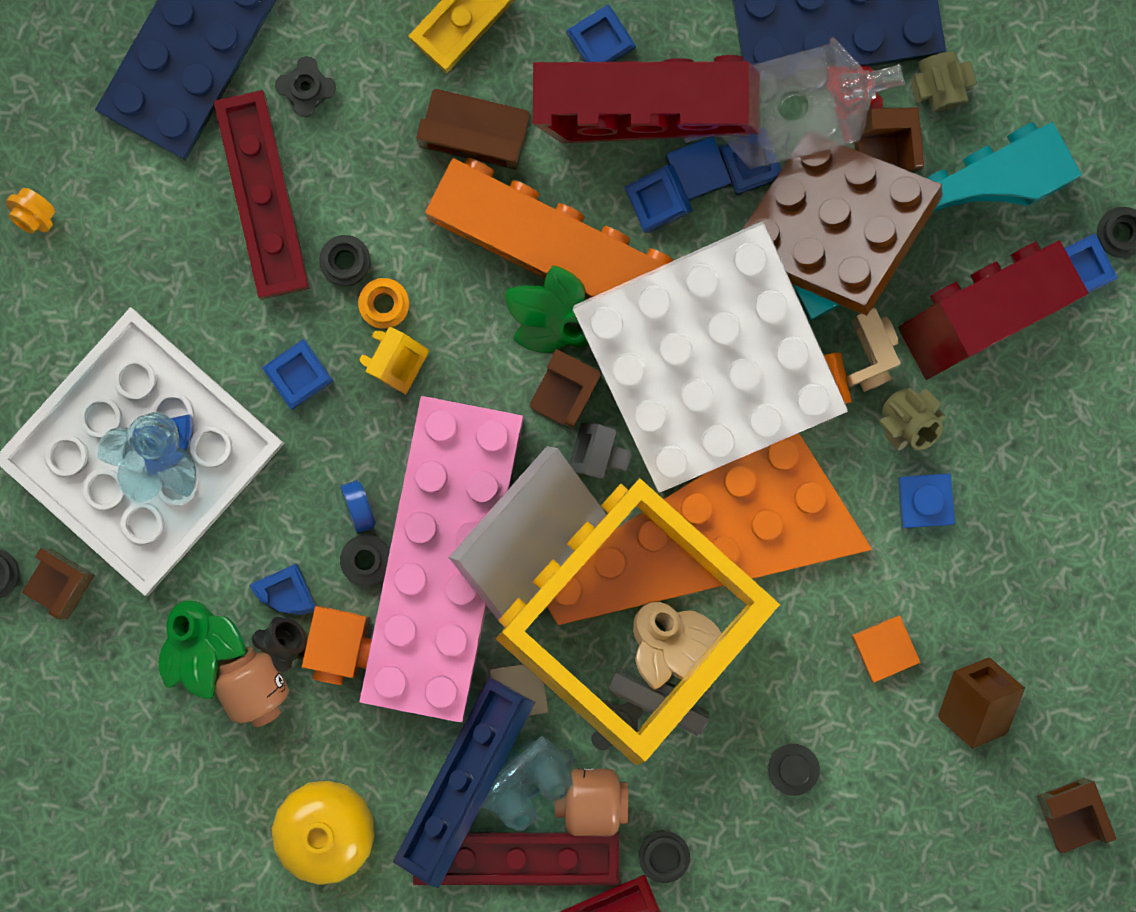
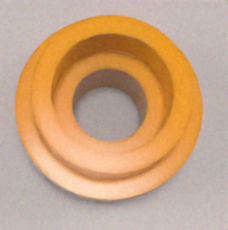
(30, 211)
(380, 287)

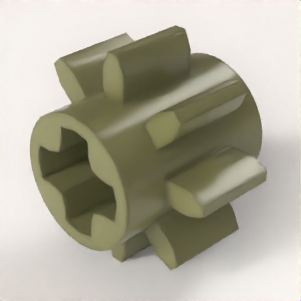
(943, 82)
(912, 419)

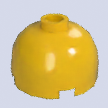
(323, 832)

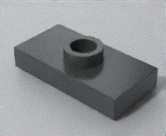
(642, 695)

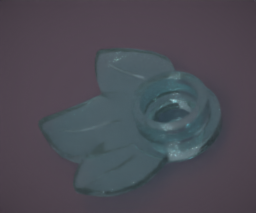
(147, 464)

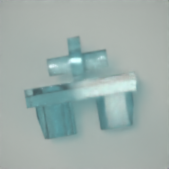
(525, 773)

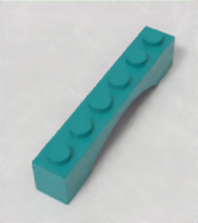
(1017, 174)

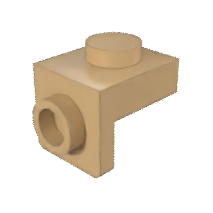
(877, 340)

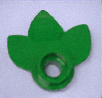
(547, 312)
(195, 653)

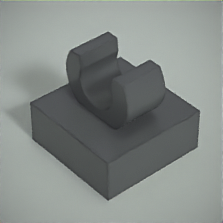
(595, 452)

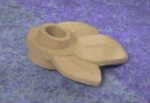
(673, 651)

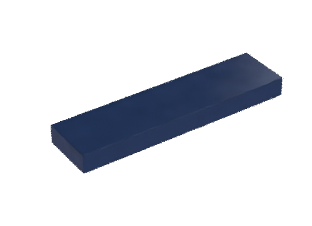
(463, 782)

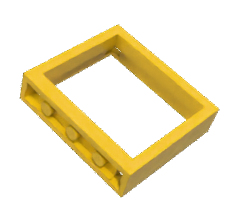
(641, 744)

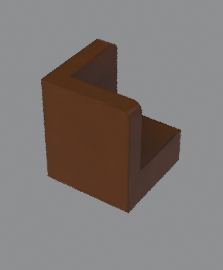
(893, 137)
(565, 389)
(57, 583)
(980, 702)
(1076, 815)

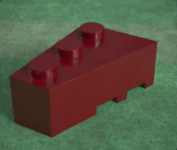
(992, 307)

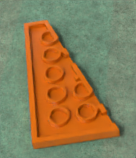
(759, 510)

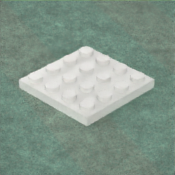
(710, 357)
(120, 379)

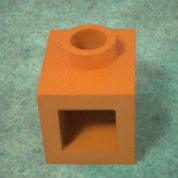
(336, 645)

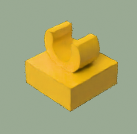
(395, 359)

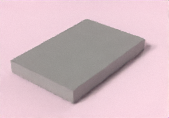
(526, 532)

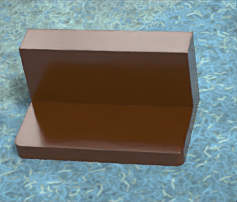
(473, 129)

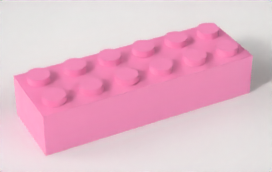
(427, 610)

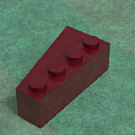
(646, 99)

